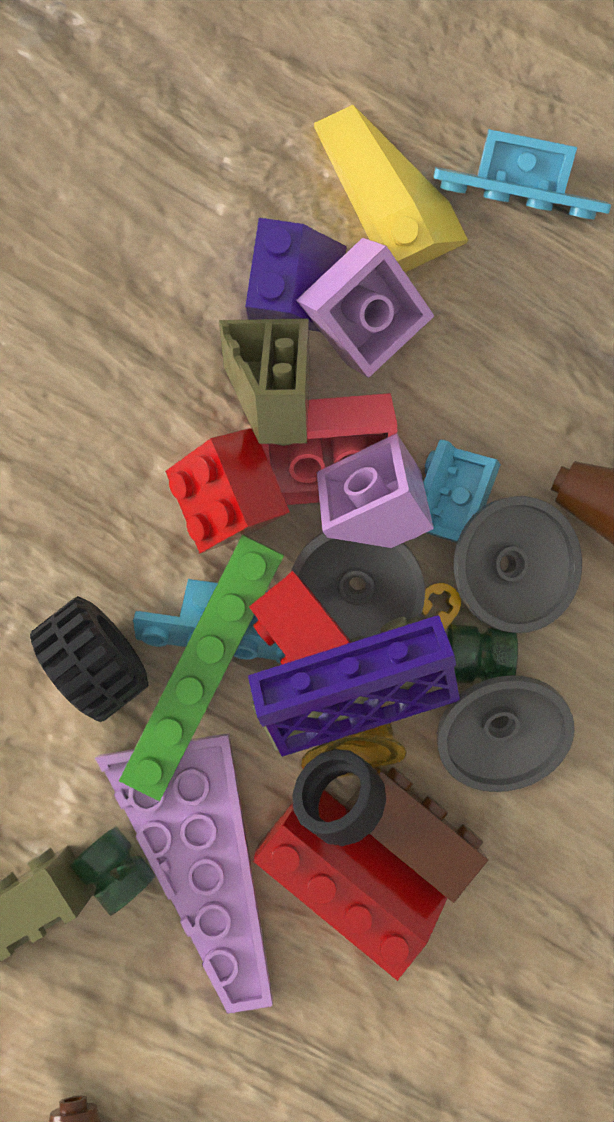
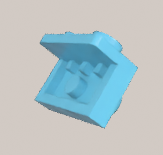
(456, 487)

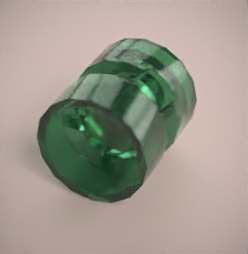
(468, 647)
(102, 857)

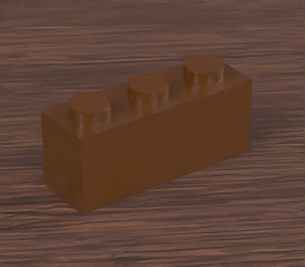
(424, 839)

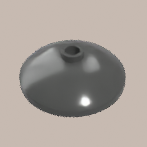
(541, 568)
(391, 577)
(509, 749)

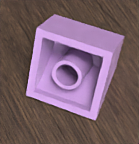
(374, 496)

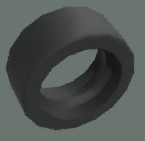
(363, 815)

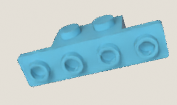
(524, 169)
(172, 630)

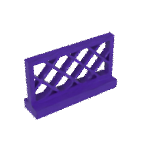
(363, 668)

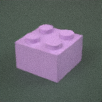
(366, 306)

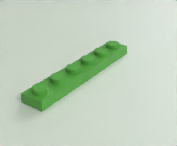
(201, 668)

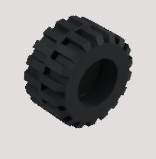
(88, 659)

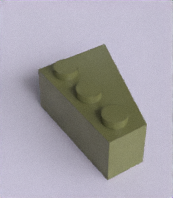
(270, 375)
(40, 899)

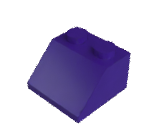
(284, 266)

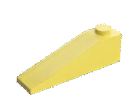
(388, 191)

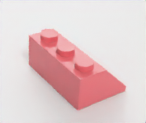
(334, 432)

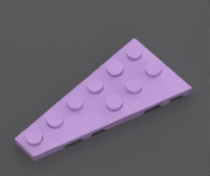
(204, 864)

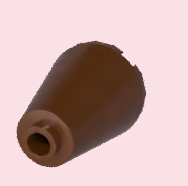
(588, 495)

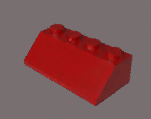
(354, 888)

